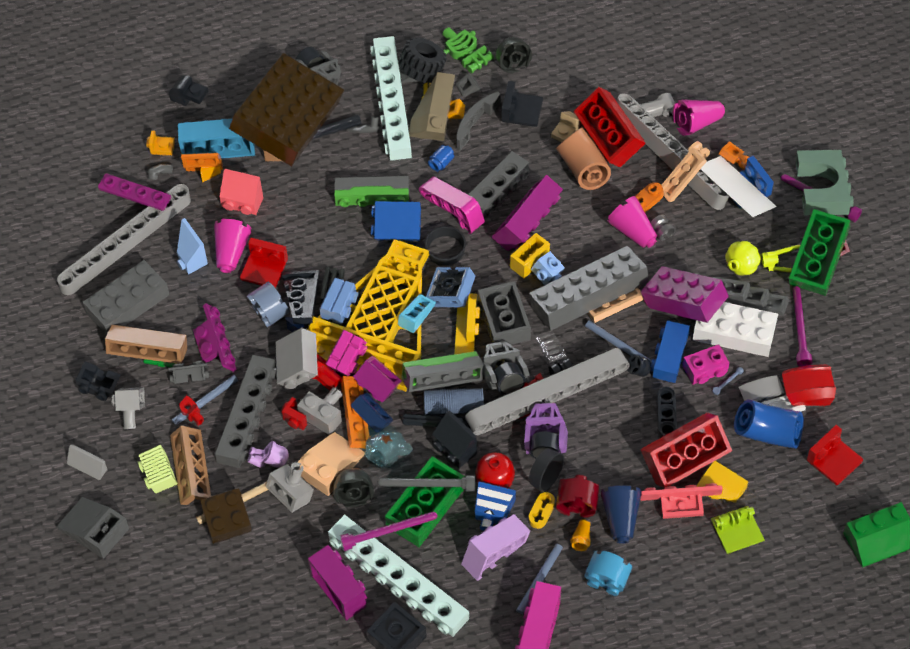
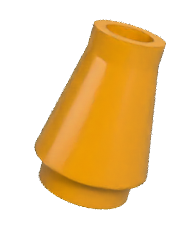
(581, 537)

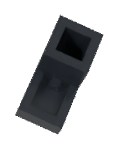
(187, 90)

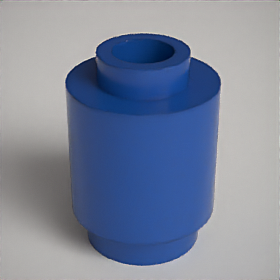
(441, 158)

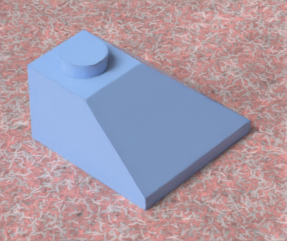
(190, 249)

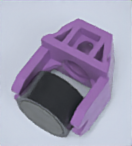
(545, 435)

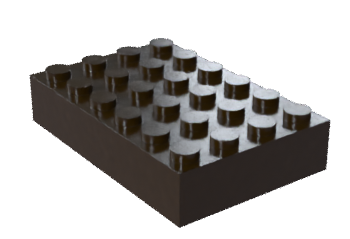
(286, 109)

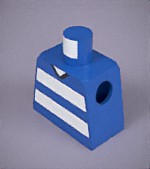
(493, 504)

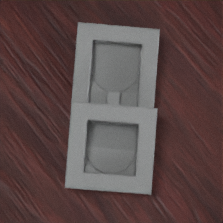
(762, 388)

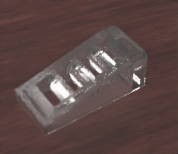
(546, 355)

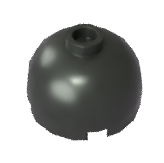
(513, 51)
(352, 485)

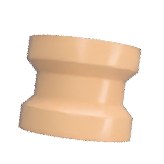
(703, 151)

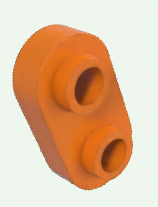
(648, 197)

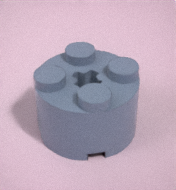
(268, 304)

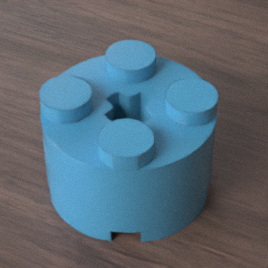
(608, 572)

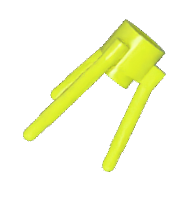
(769, 259)

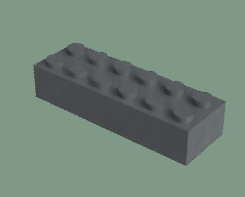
(589, 288)

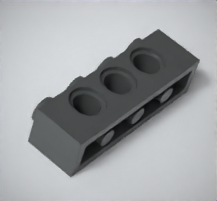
(500, 183)

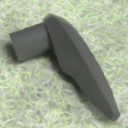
(366, 128)

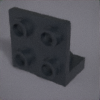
(521, 108)

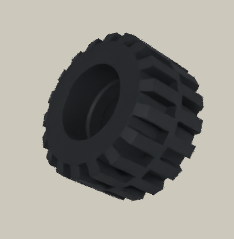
(422, 59)

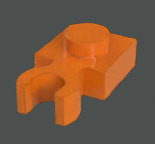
(734, 154)

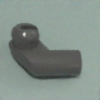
(161, 168)

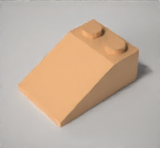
(327, 460)

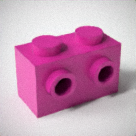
(706, 364)

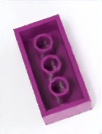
(528, 213)
(684, 294)

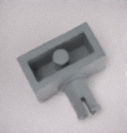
(129, 401)
(321, 411)
(289, 486)

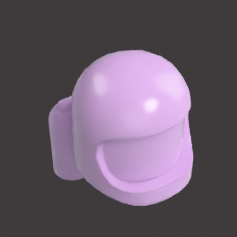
(272, 455)

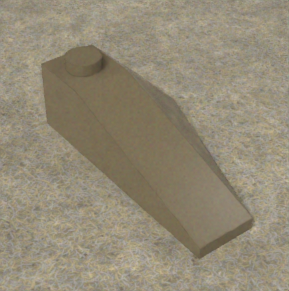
(433, 111)

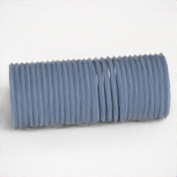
(455, 400)

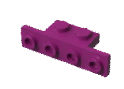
(134, 192)
(212, 339)

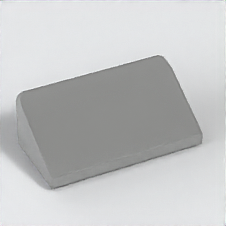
(86, 462)

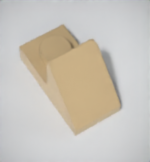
(567, 126)

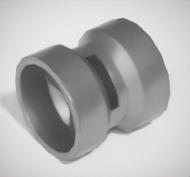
(661, 226)

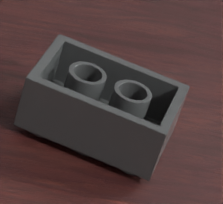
(504, 314)

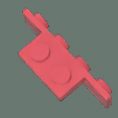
(681, 501)

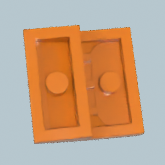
(194, 162)

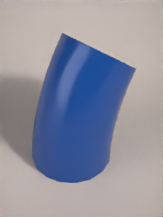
(769, 424)

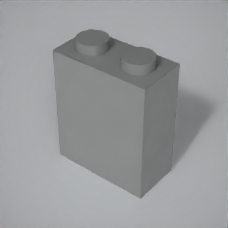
(296, 358)

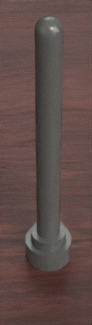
(466, 482)

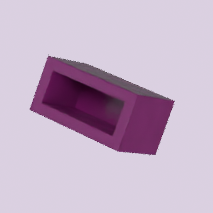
(377, 379)

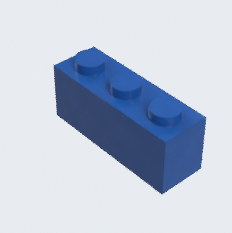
(670, 351)

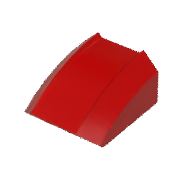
(809, 385)

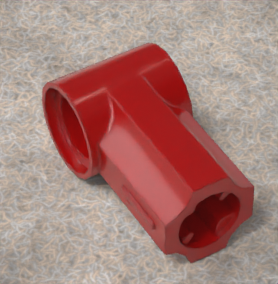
(326, 375)

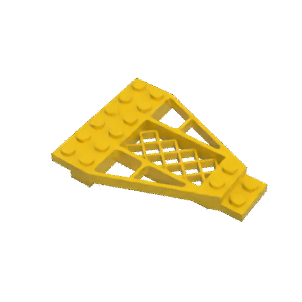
(401, 266)

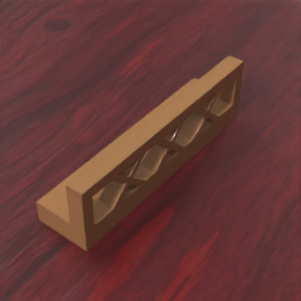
(185, 463)

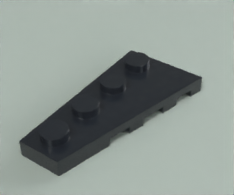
(301, 294)

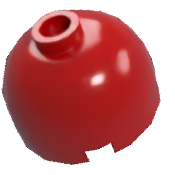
(495, 470)

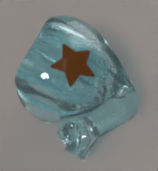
(385, 448)

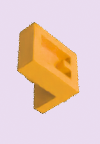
(160, 145)

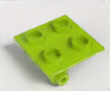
(737, 529)

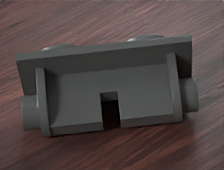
(181, 372)

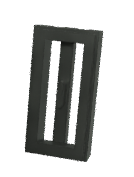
(334, 272)

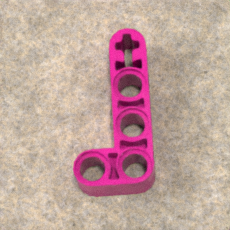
(454, 202)

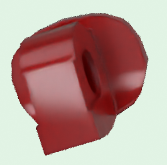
(193, 412)

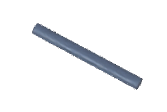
(613, 340)
(208, 397)
(540, 576)

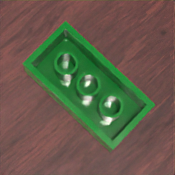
(819, 252)
(423, 500)

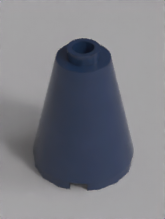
(621, 510)

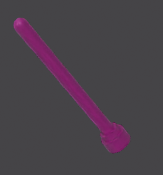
(854, 212)
(803, 355)
(349, 540)

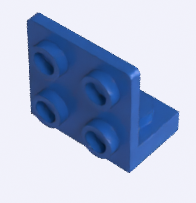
(757, 176)

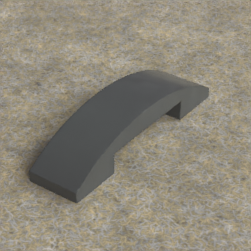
(487, 105)

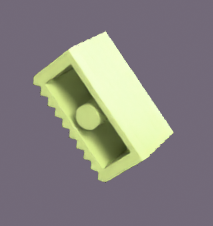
(157, 469)

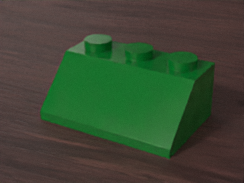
(879, 534)

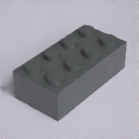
(126, 297)

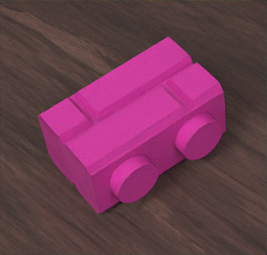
(346, 353)

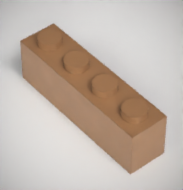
(146, 344)

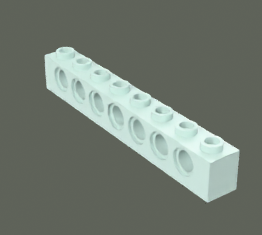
(391, 97)
(409, 578)

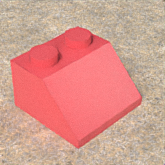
(241, 192)

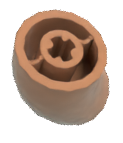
(584, 160)

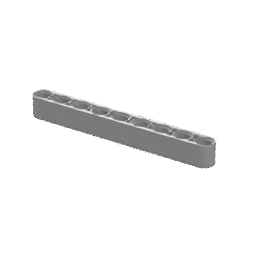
(670, 150)
(147, 220)
(547, 391)

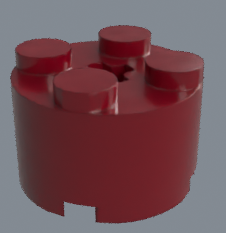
(577, 496)

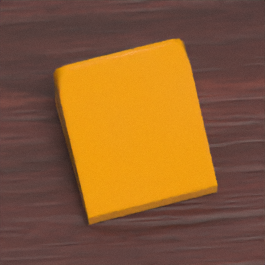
(457, 109)
(209, 172)

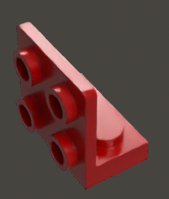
(264, 263)
(833, 456)

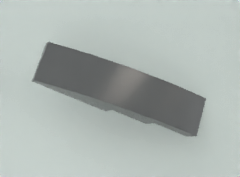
(754, 297)

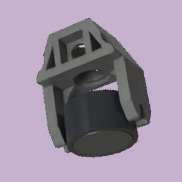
(320, 63)
(504, 369)

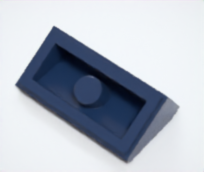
(371, 412)

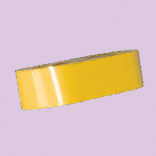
(537, 508)

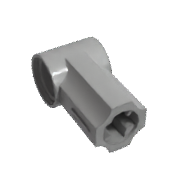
(661, 106)

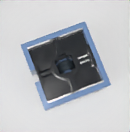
(451, 286)

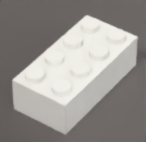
(738, 329)

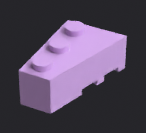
(494, 544)

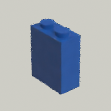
(396, 221)

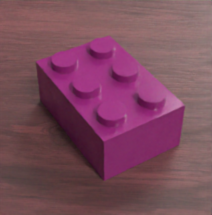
(338, 582)

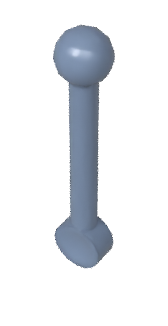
(716, 390)

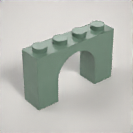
(830, 165)

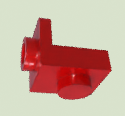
(292, 417)

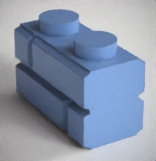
(338, 301)

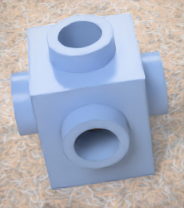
(548, 268)

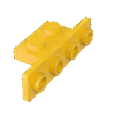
(466, 325)

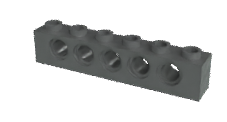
(258, 368)

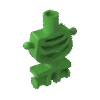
(459, 48)

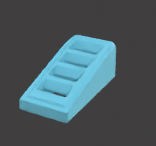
(410, 322)

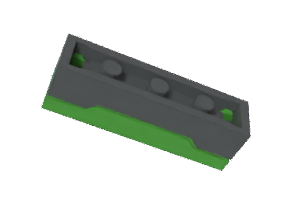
(367, 190)
(442, 371)

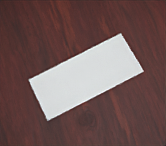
(737, 186)

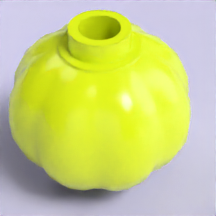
(742, 258)

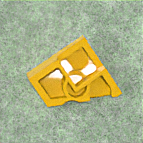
(732, 484)

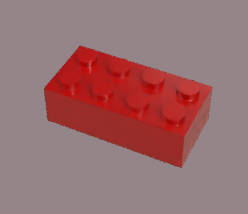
(609, 127)
(686, 450)

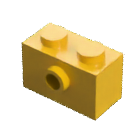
(527, 255)

